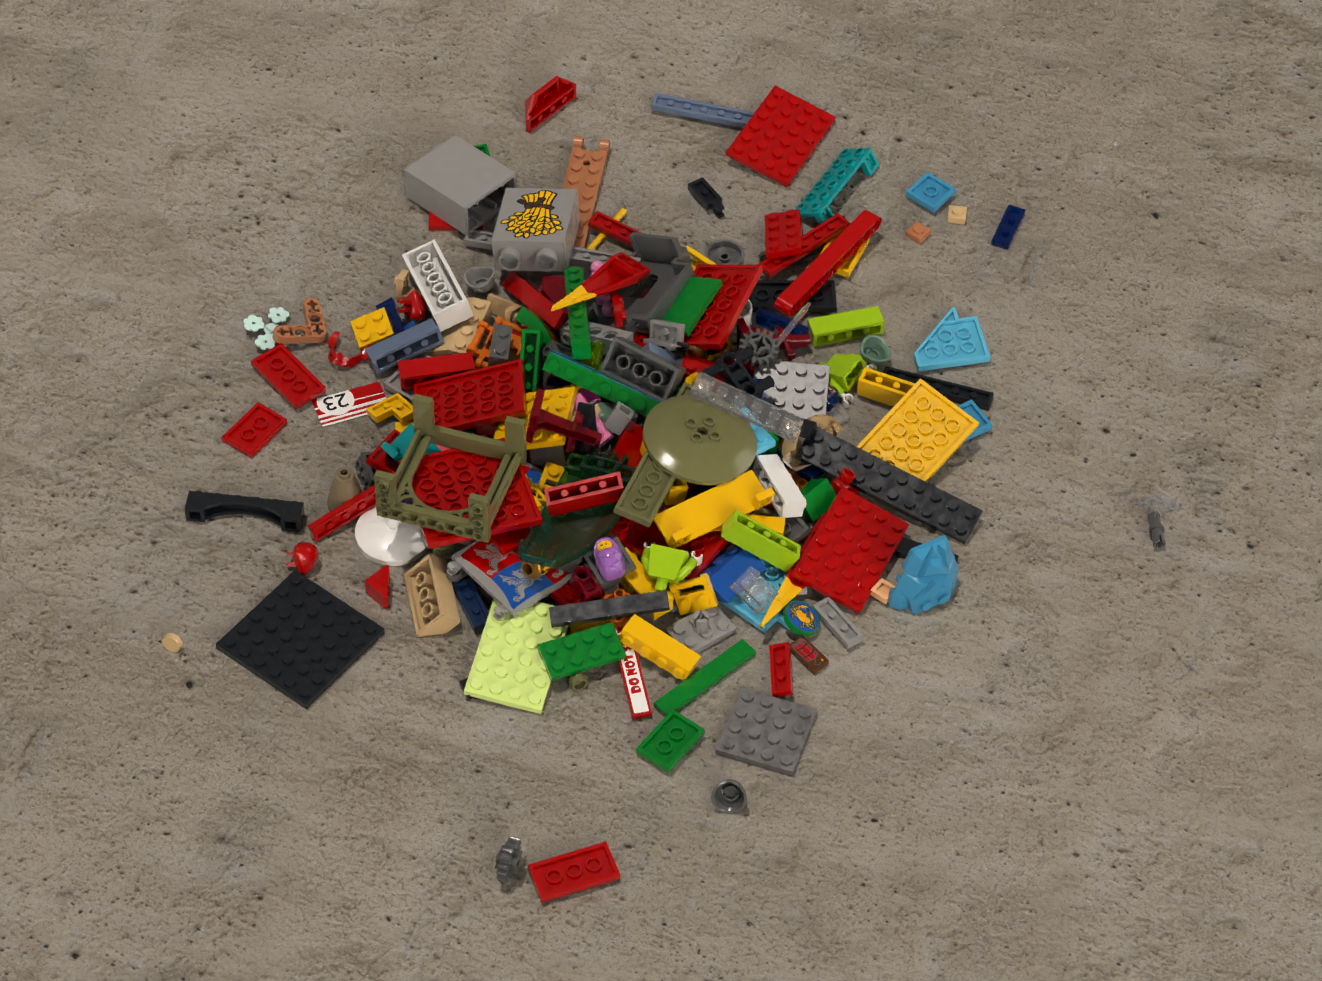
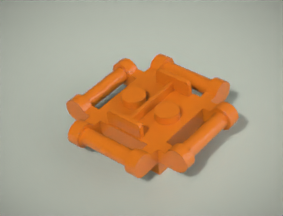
(483, 355)

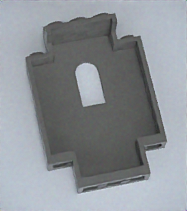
(669, 264)

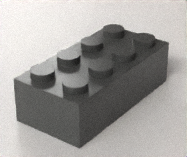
(642, 369)

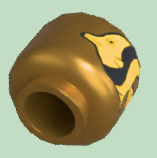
(533, 570)

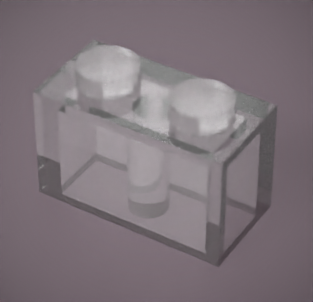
(754, 589)

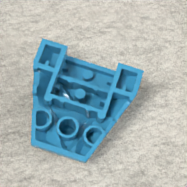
(927, 577)

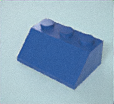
(727, 568)

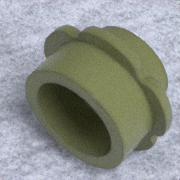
(578, 681)

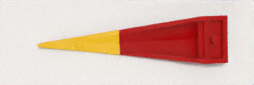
(614, 274)
(790, 586)

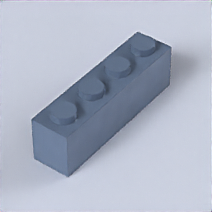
(404, 345)

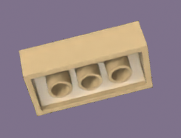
(431, 597)

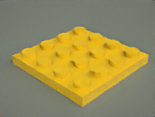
(555, 401)

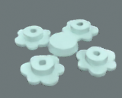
(254, 323)

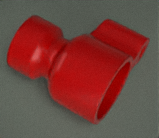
(845, 477)

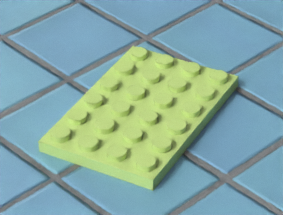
(508, 661)

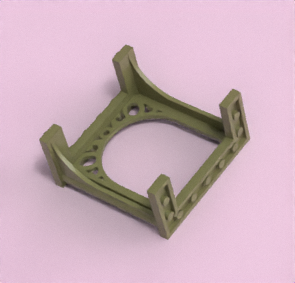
(481, 509)

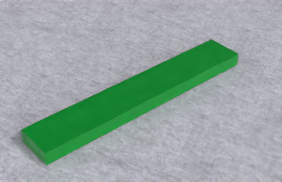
(705, 678)

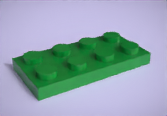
(581, 651)

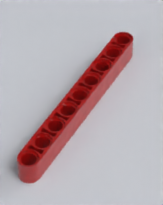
(827, 263)

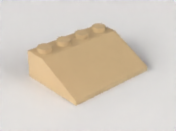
(461, 335)

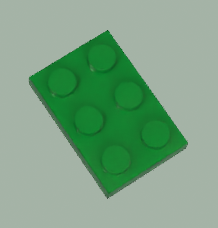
(670, 741)

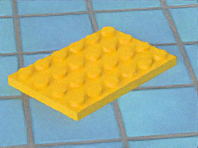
(920, 432)

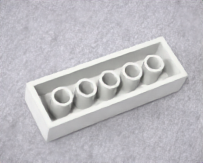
(437, 285)

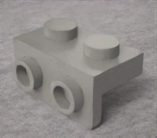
(665, 334)

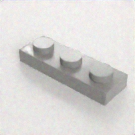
(838, 623)

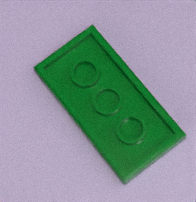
(693, 302)

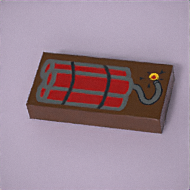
(808, 655)

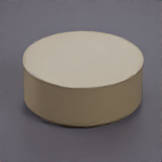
(172, 642)

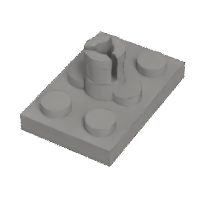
(701, 629)

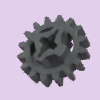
(767, 351)
(508, 859)

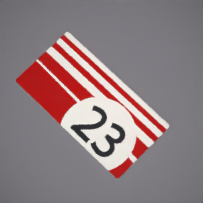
(347, 404)

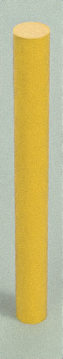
(596, 242)

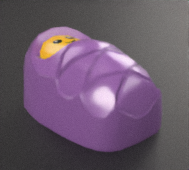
(609, 559)

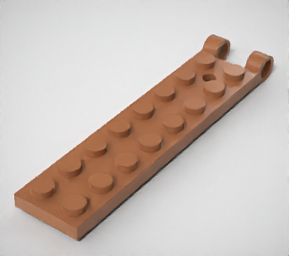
(586, 181)

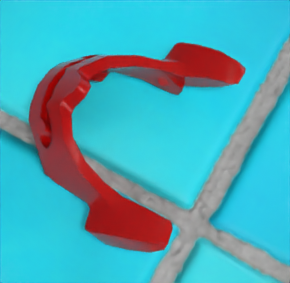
(338, 358)

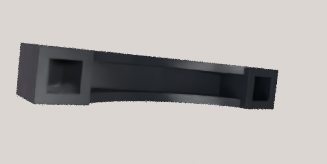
(207, 505)

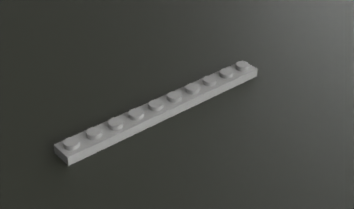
(579, 256)

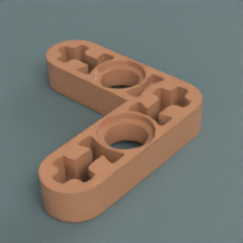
(308, 330)

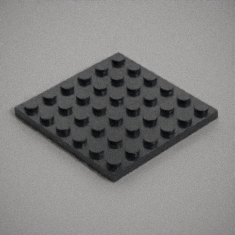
(300, 639)

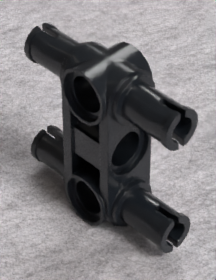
(736, 374)

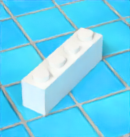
(772, 473)

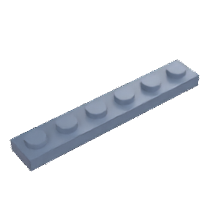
(700, 110)

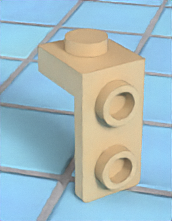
(402, 284)
(504, 308)

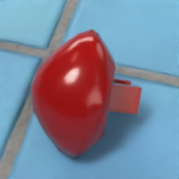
(413, 306)
(304, 557)

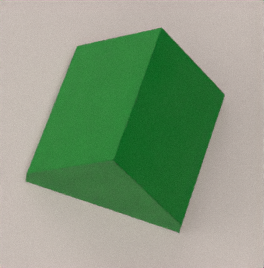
(818, 497)

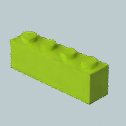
(845, 326)
(760, 541)

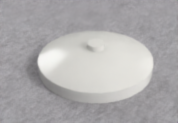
(388, 540)

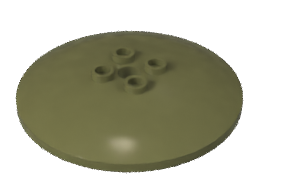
(708, 459)

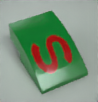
(535, 322)

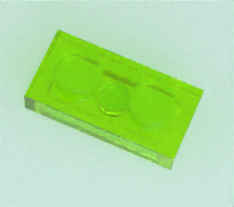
(596, 351)

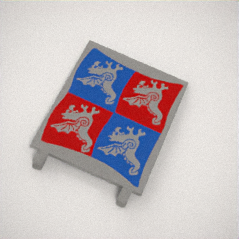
(504, 578)

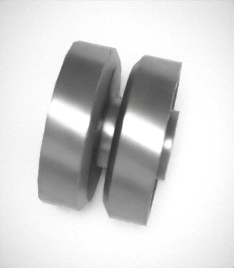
(725, 252)

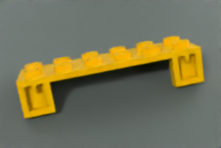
(711, 509)

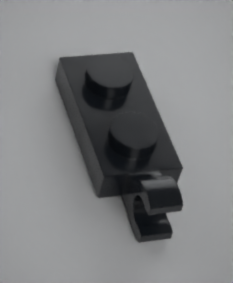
(707, 196)

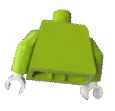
(844, 373)
(667, 564)

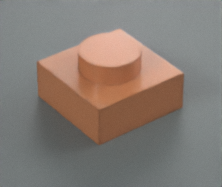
(918, 232)

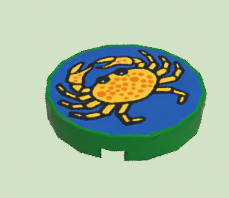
(801, 618)

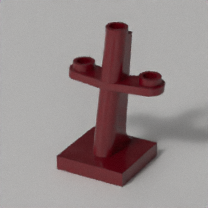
(788, 345)
(545, 420)

